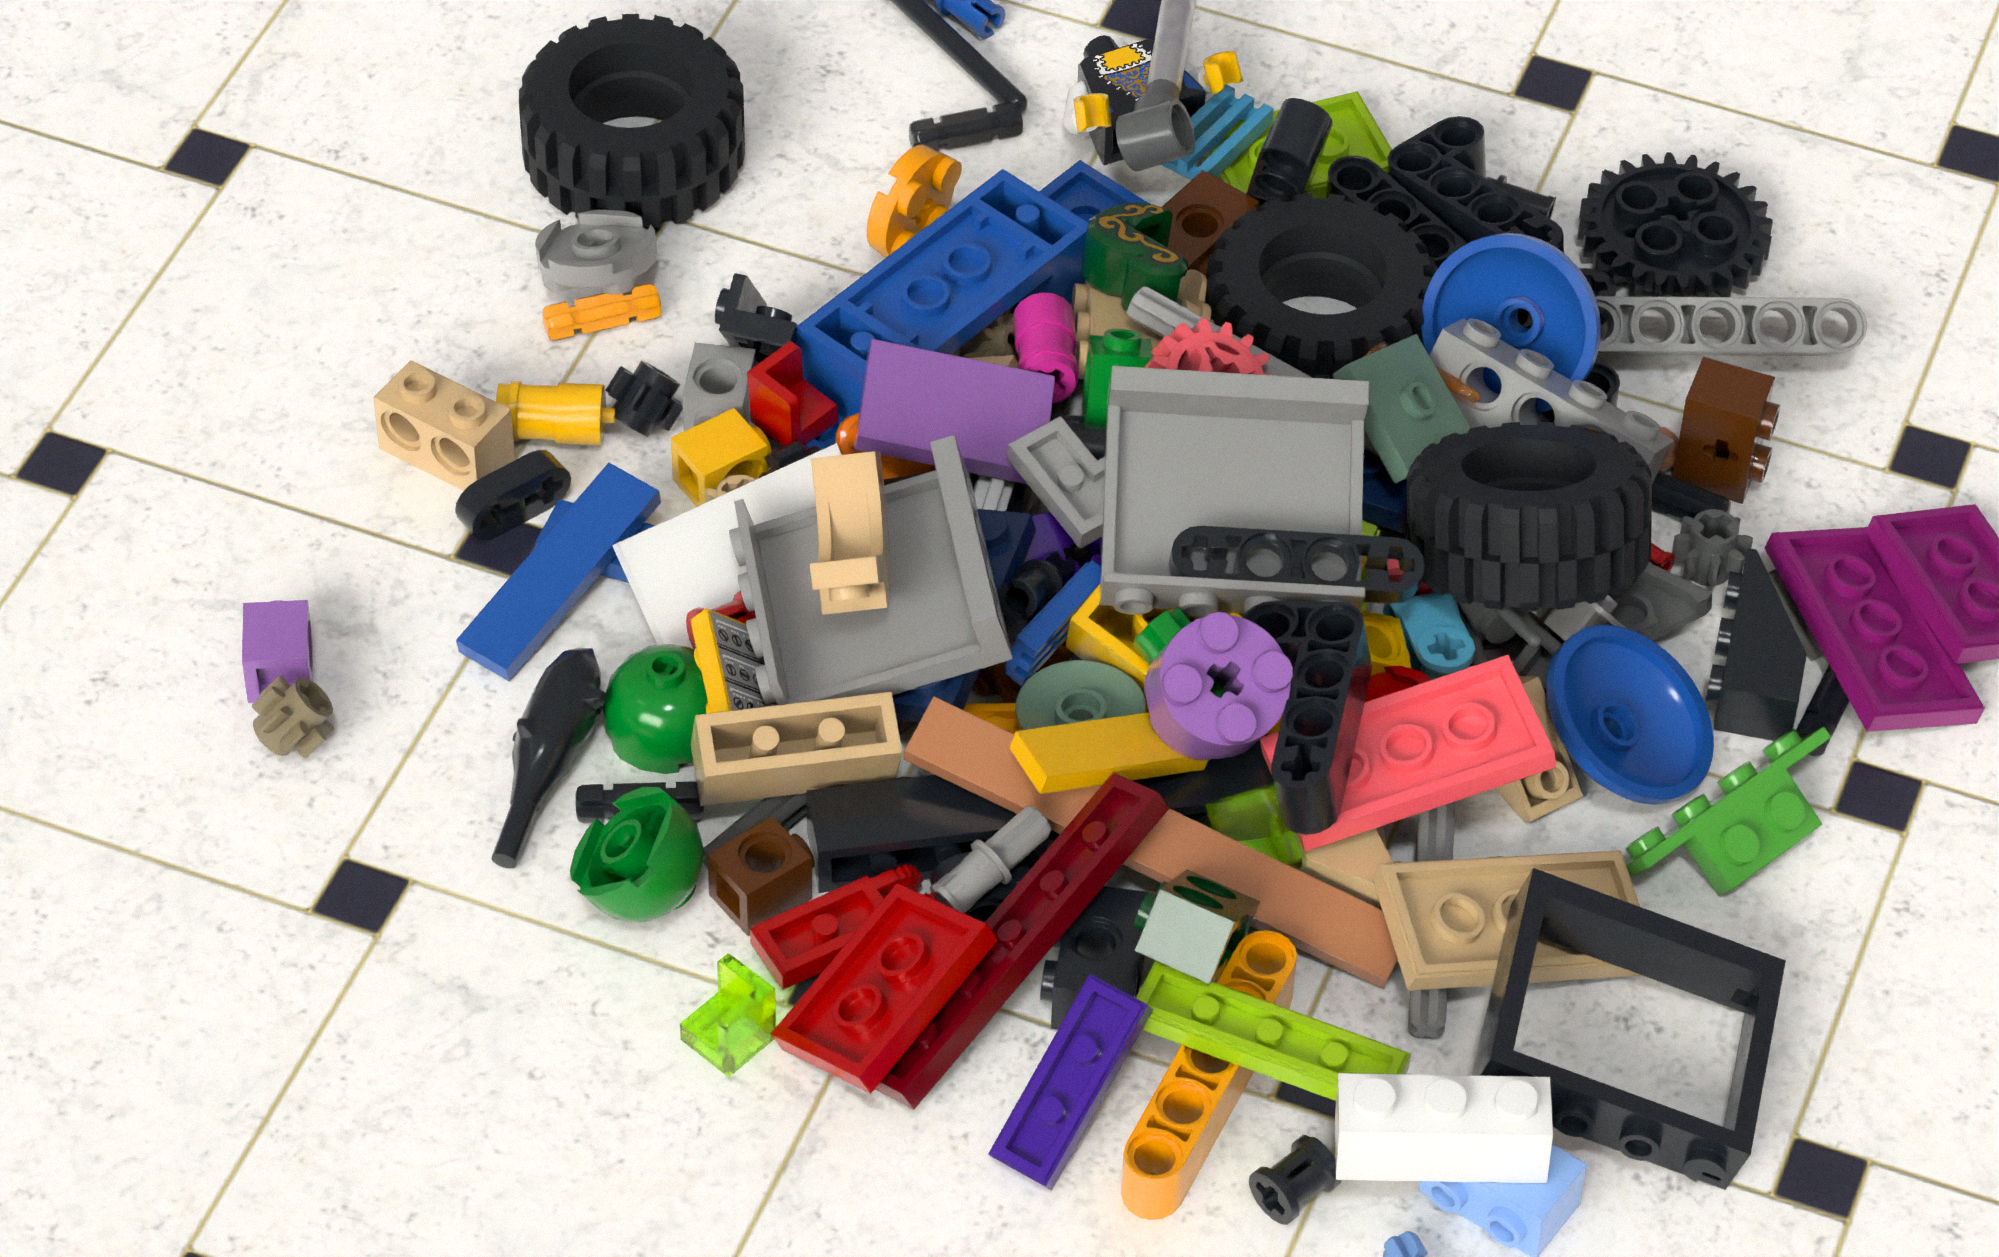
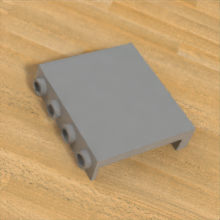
(1233, 456)
(940, 607)

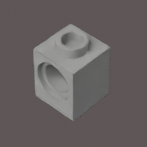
(716, 383)

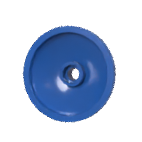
(1512, 272)
(1629, 715)

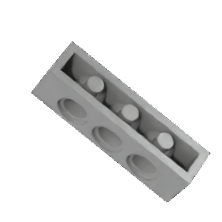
(1526, 375)

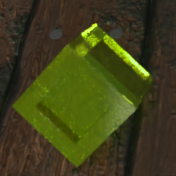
(1256, 822)
(735, 1020)

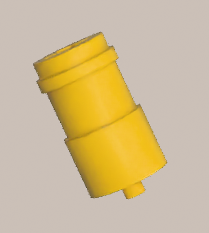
(558, 413)

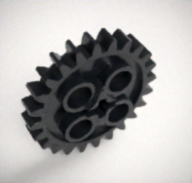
(1674, 228)

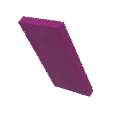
(1872, 632)

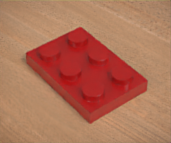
(884, 987)

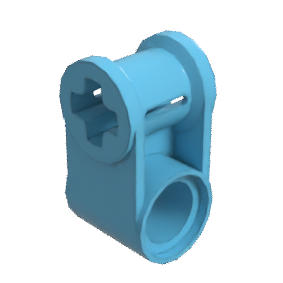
(1434, 634)

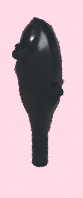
(548, 740)

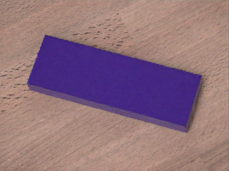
(1070, 1081)

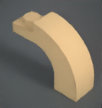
(851, 533)

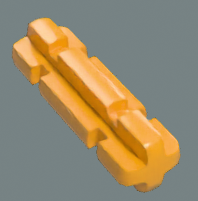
(601, 312)

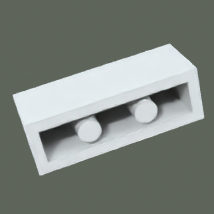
(1443, 1128)

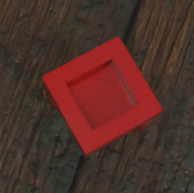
(786, 403)

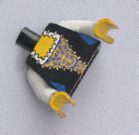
(1116, 78)

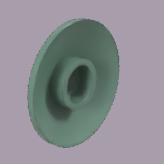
(1077, 693)

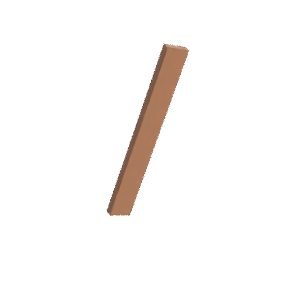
(1292, 902)

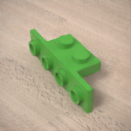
(1743, 826)

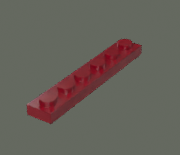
(1029, 926)

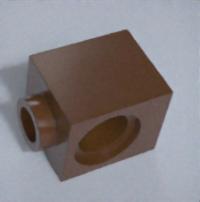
(760, 874)

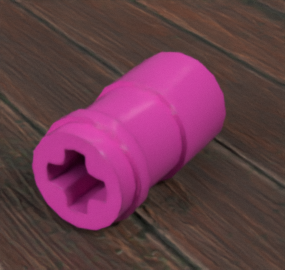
(1047, 340)

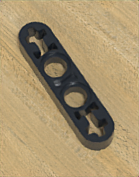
(1296, 553)

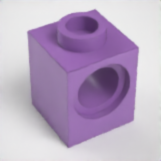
(275, 643)

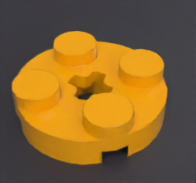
(915, 200)

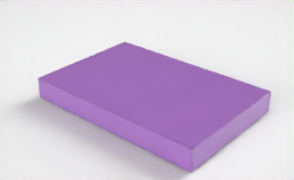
(930, 395)

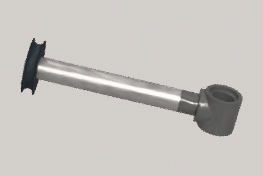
(1160, 125)

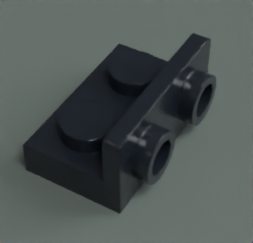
(748, 320)

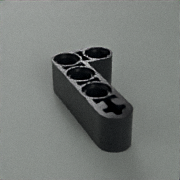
(1448, 176)
(1323, 708)

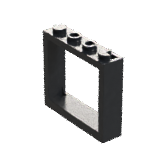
(1666, 953)

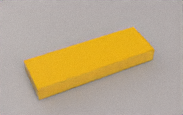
(1092, 750)

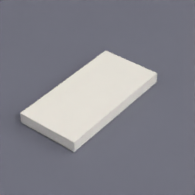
(691, 556)

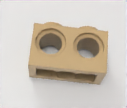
(442, 426)

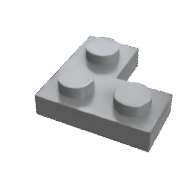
(1063, 478)

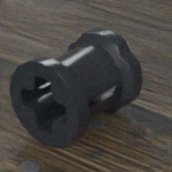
(1294, 1179)

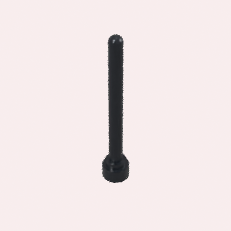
(962, 52)

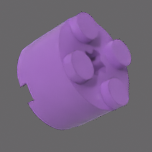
(1253, 679)

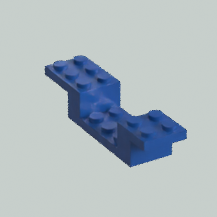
(956, 278)

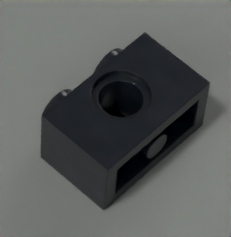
(1096, 944)

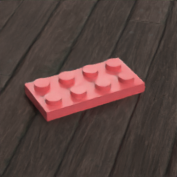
(1436, 748)

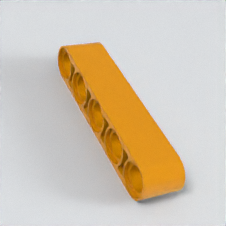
(1199, 1090)

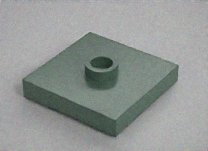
(1406, 403)

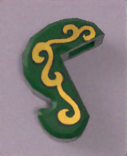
(1130, 251)

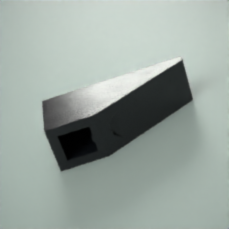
(1764, 659)

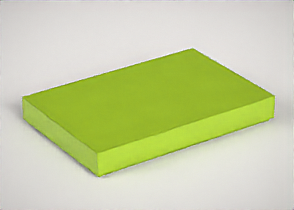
(1352, 134)

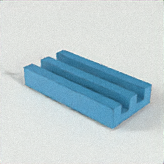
(1210, 126)

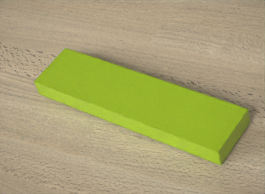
(1261, 1033)

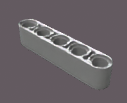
(1743, 323)

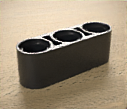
(1290, 152)

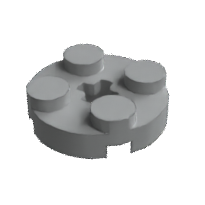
(600, 251)

